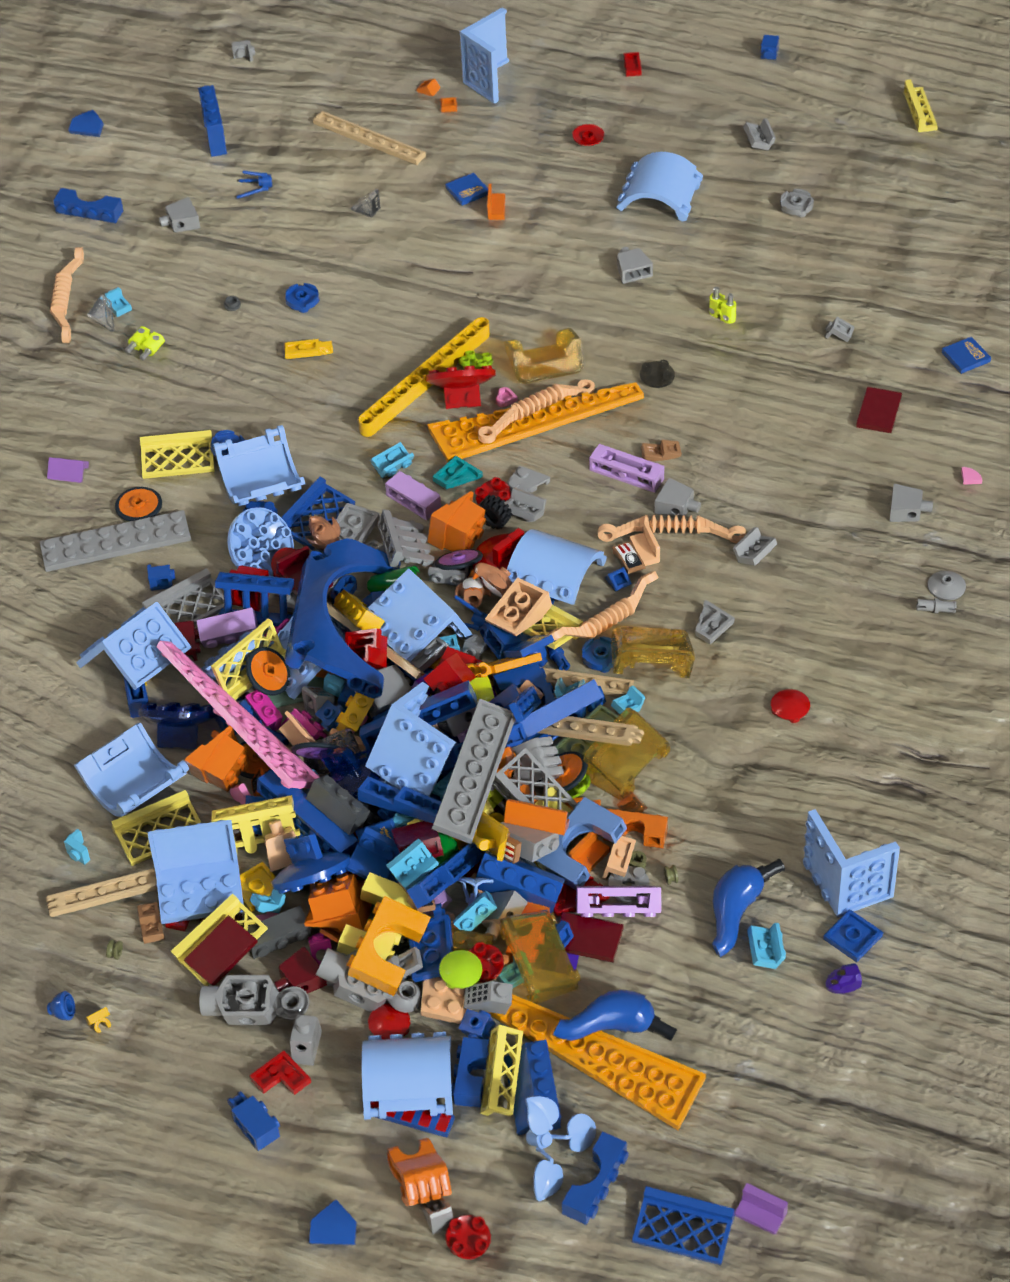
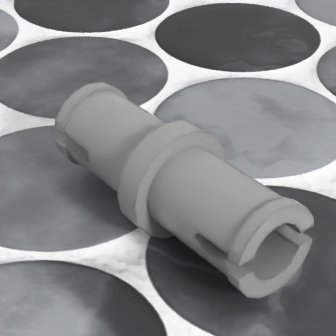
(936, 605)

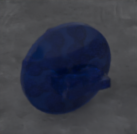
(177, 723)
(348, 768)

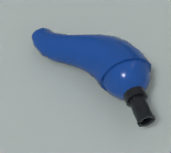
(732, 897)
(614, 1011)

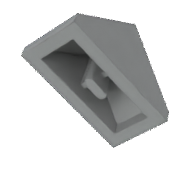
(438, 1214)

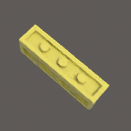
(917, 110)
(494, 1071)

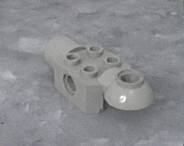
(335, 970)
(251, 1000)

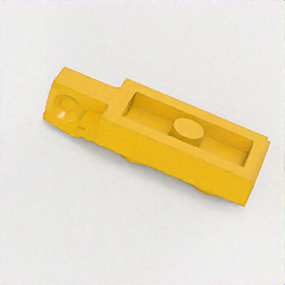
(307, 348)

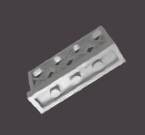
(189, 586)
(508, 790)

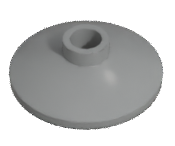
(946, 585)

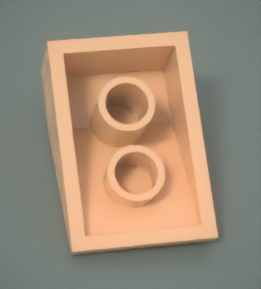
(519, 607)

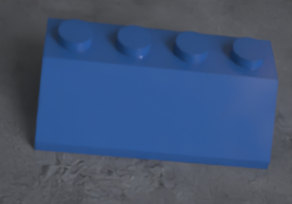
(528, 881)
(533, 1079)

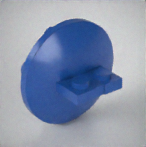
(308, 864)

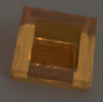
(632, 803)

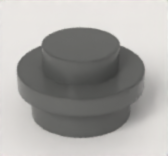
(232, 303)

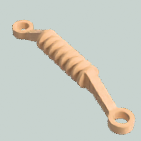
(62, 291)
(532, 404)
(701, 524)
(610, 616)

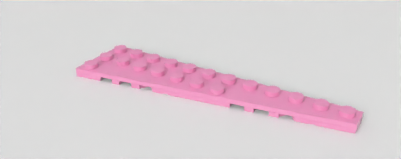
(273, 752)

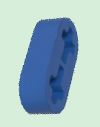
(351, 588)

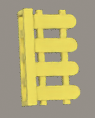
(260, 814)

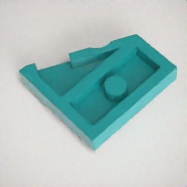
(456, 473)

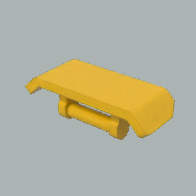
(491, 836)

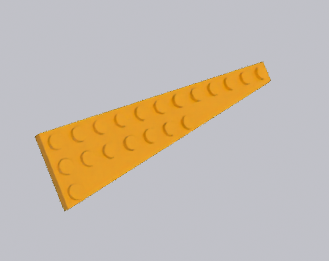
(461, 436)
(633, 1072)

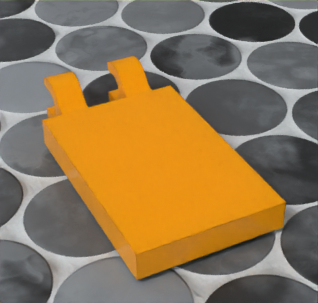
(484, 669)

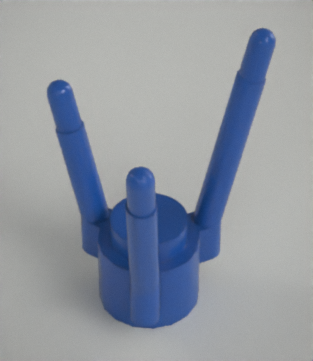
(264, 181)
(478, 617)

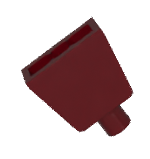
(300, 972)

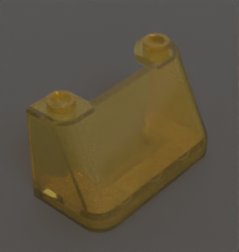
(547, 361)
(652, 646)
(615, 765)
(539, 955)

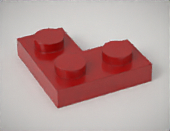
(280, 1069)

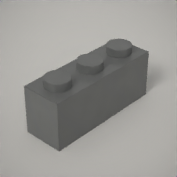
(337, 804)
(282, 931)

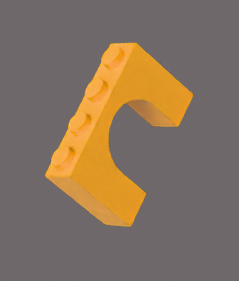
(367, 964)

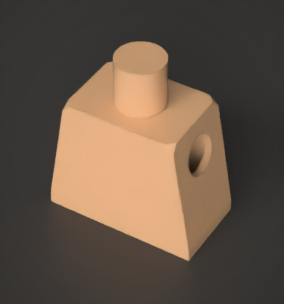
(276, 847)

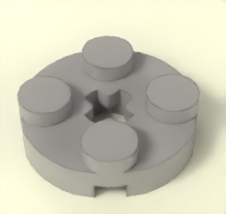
(789, 204)
(634, 875)

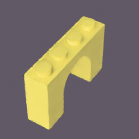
(374, 890)

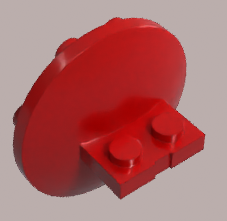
(461, 386)
(499, 549)

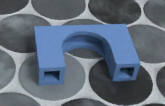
(585, 818)

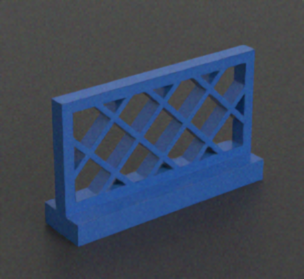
(306, 501)
(684, 1206)

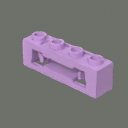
(626, 467)
(652, 900)

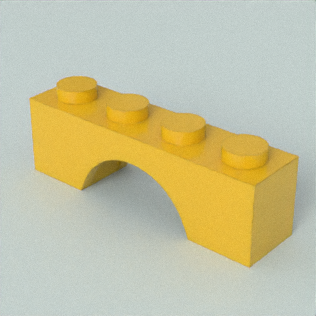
(357, 611)

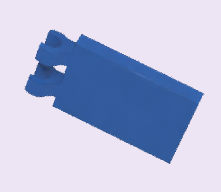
(433, 945)

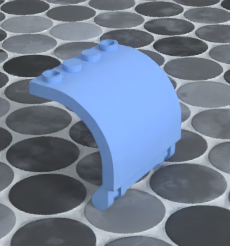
(663, 178)
(257, 467)
(553, 563)
(128, 771)
(406, 1074)

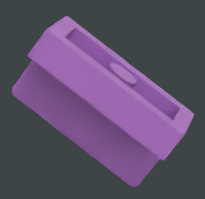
(66, 469)
(761, 1209)

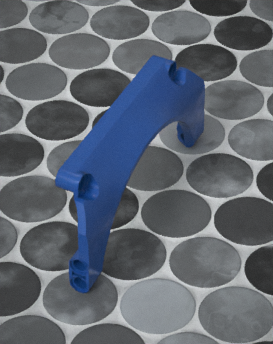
(312, 630)

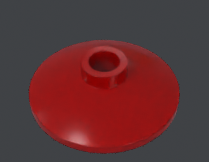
(588, 134)

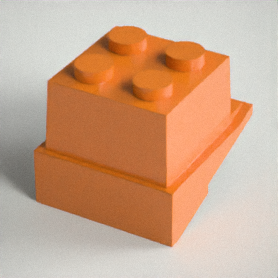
(457, 524)
(219, 760)
(337, 904)

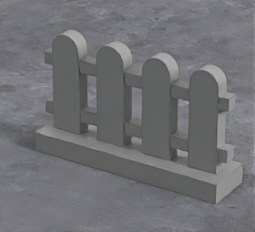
(404, 540)

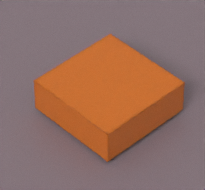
(449, 104)

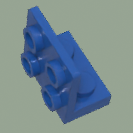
(372, 854)

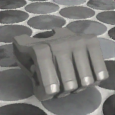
(544, 753)

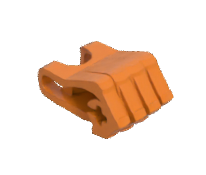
(421, 1175)

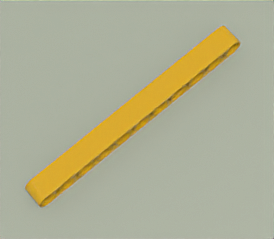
(415, 383)

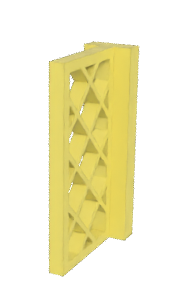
(176, 443)
(554, 619)
(239, 682)
(148, 815)
(230, 907)

